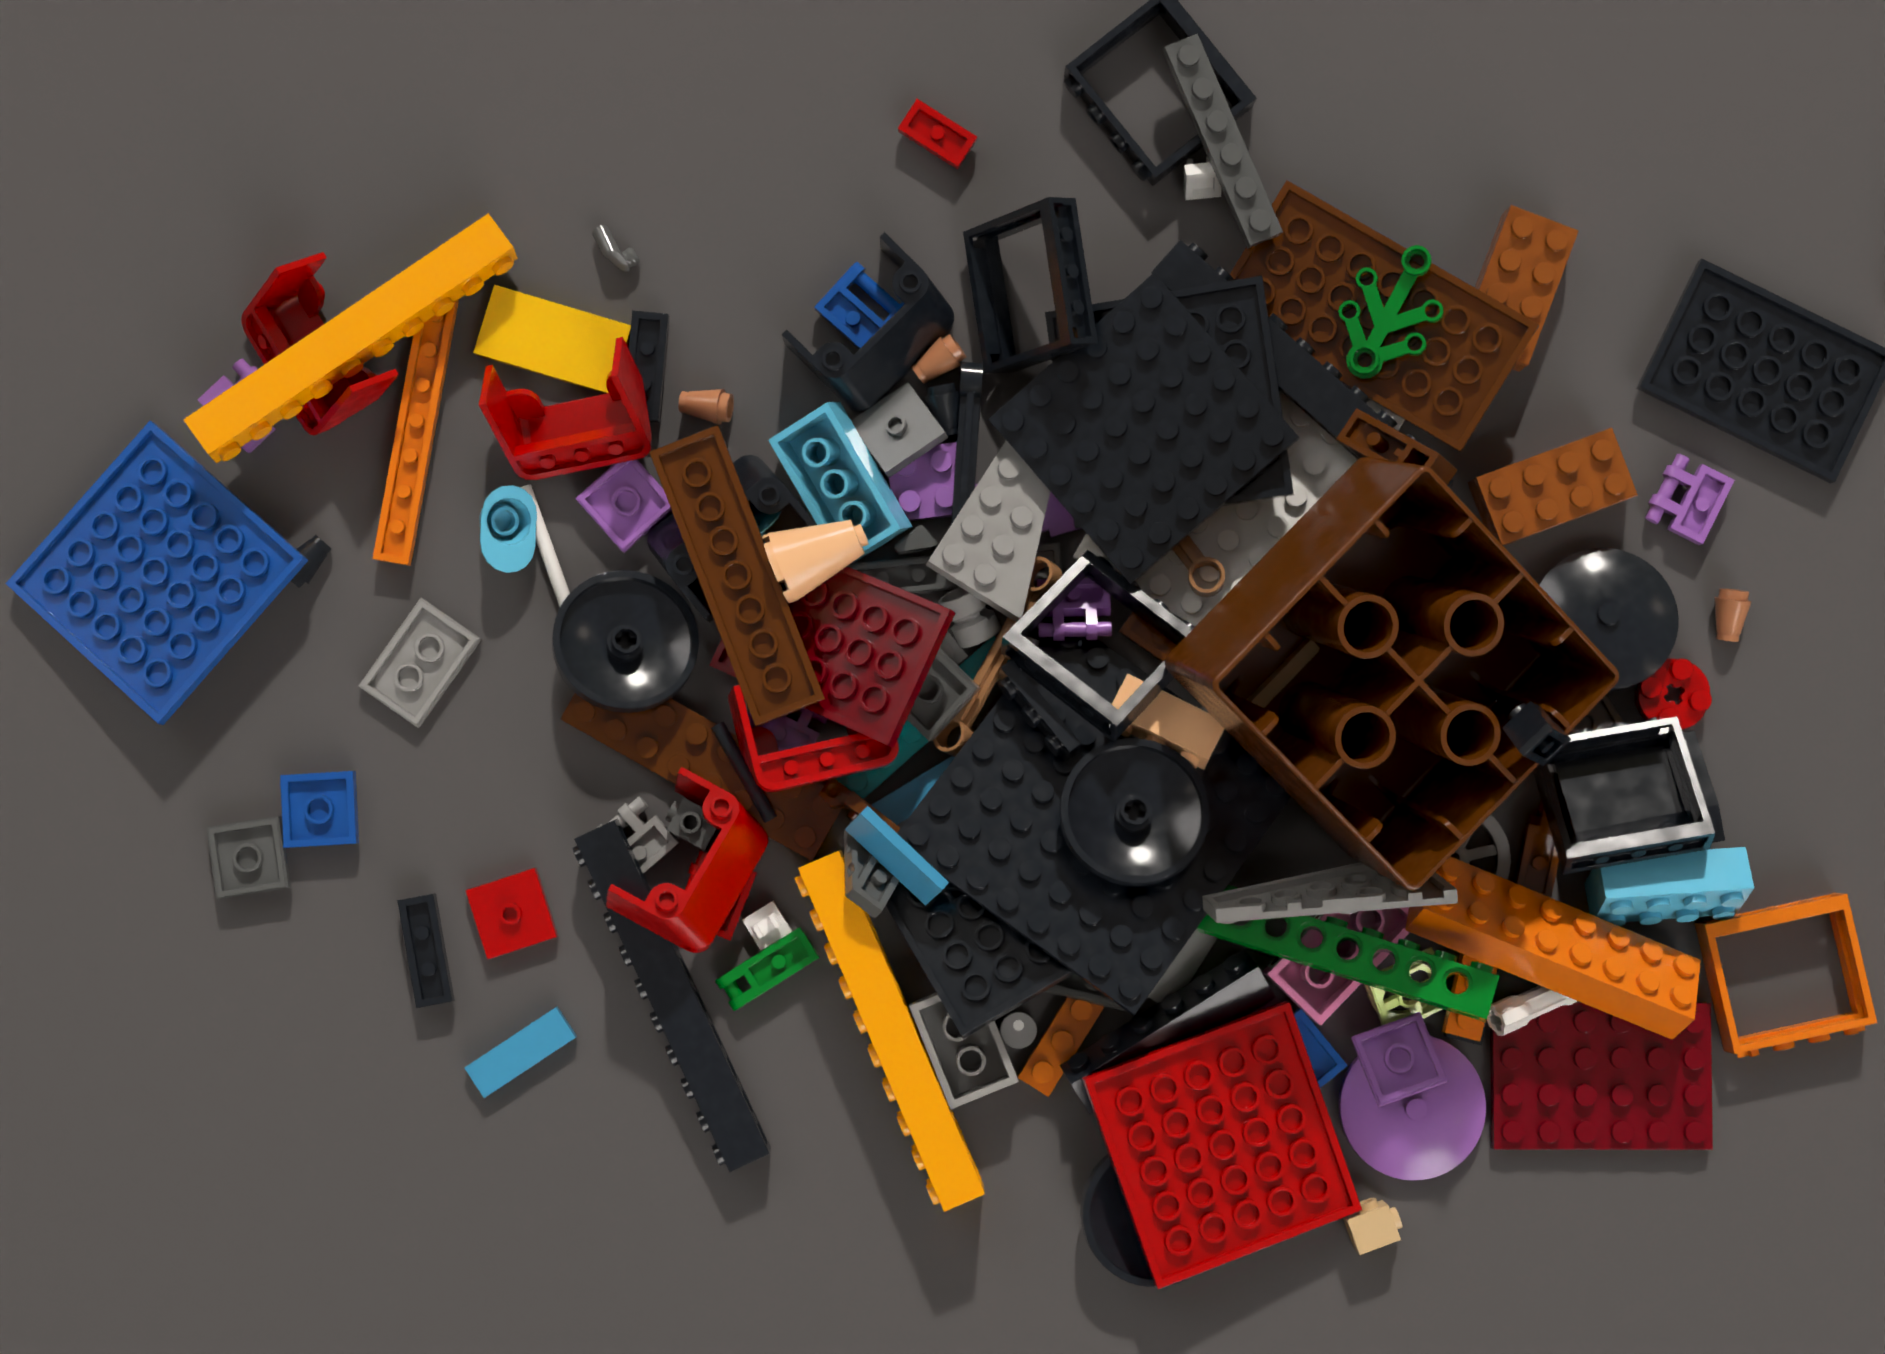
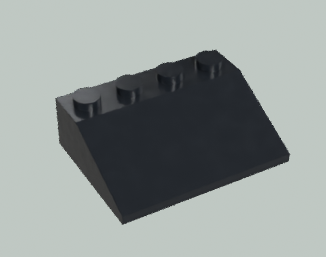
(1629, 793)

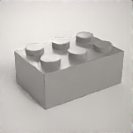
(963, 1066)

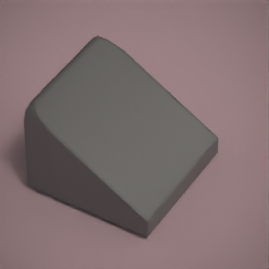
(916, 541)

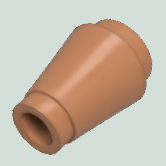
(939, 359)
(708, 405)
(1730, 613)

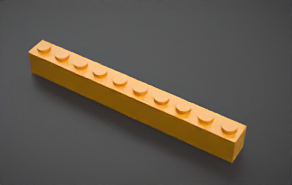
(352, 339)

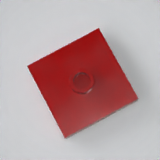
(511, 913)

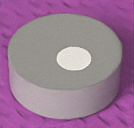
(1018, 1029)

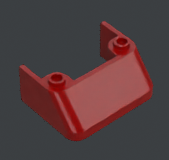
(288, 312)
(574, 433)
(805, 764)
(696, 915)

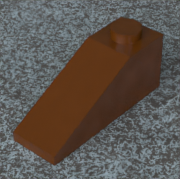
(1379, 441)

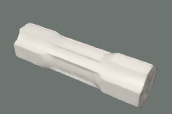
(1519, 1009)

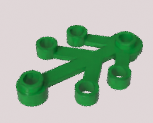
(1387, 318)

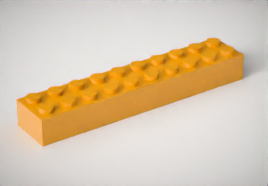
(893, 1035)

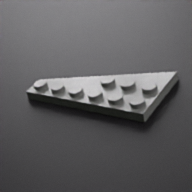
(996, 535)
(1324, 892)

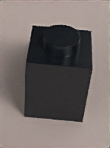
(1535, 733)

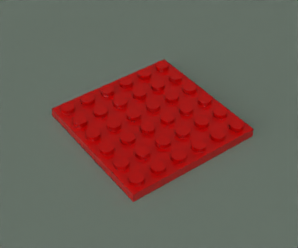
(1222, 1144)

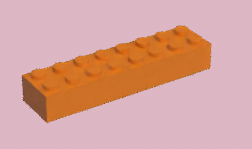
(1562, 949)

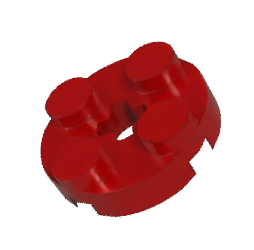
(1694, 695)

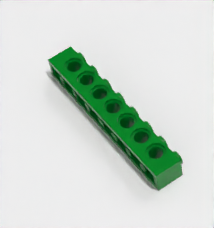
(1472, 1003)

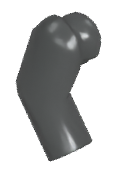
(611, 251)

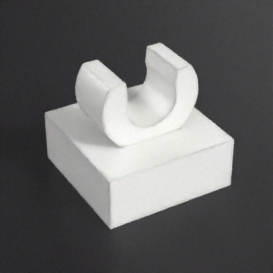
(1200, 181)
(767, 925)

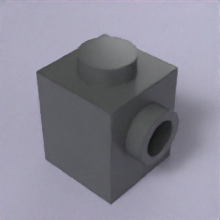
(689, 824)

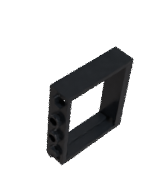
(1183, 27)
(1067, 277)
(1064, 684)
(1635, 846)

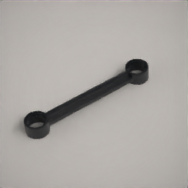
(967, 434)

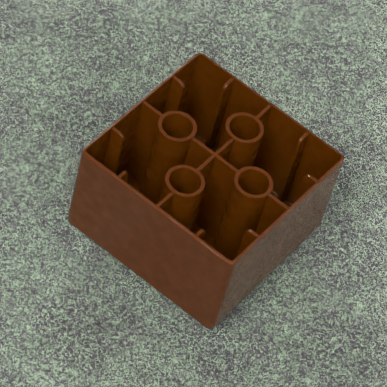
(1417, 666)

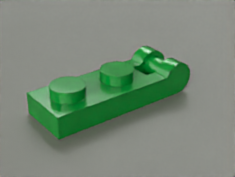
(768, 968)

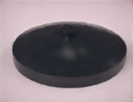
(1619, 607)
(625, 641)
(1134, 812)
(1110, 1227)

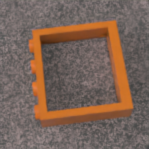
(1816, 1030)

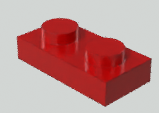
(937, 134)

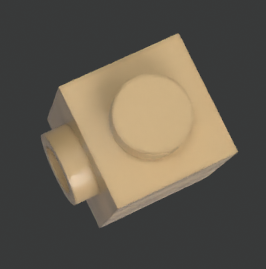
(1373, 1226)

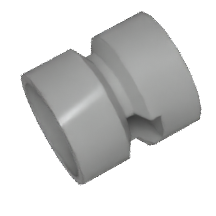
(972, 619)

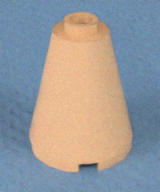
(812, 554)

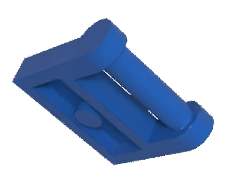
(850, 314)

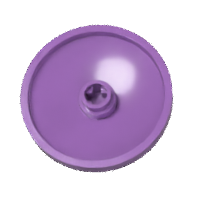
(1421, 1132)

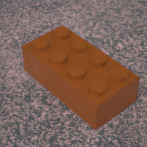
(1526, 267)
(1553, 487)

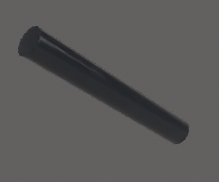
(739, 764)

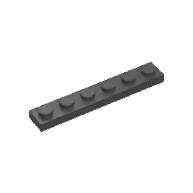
(1222, 141)

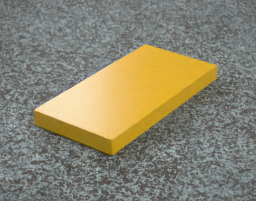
(549, 338)

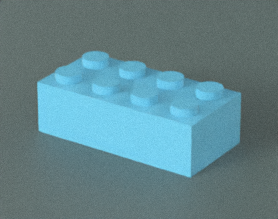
(839, 475)
(1672, 887)

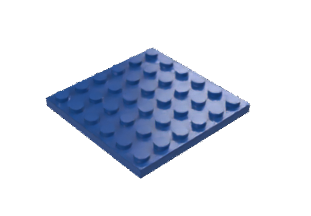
(156, 572)

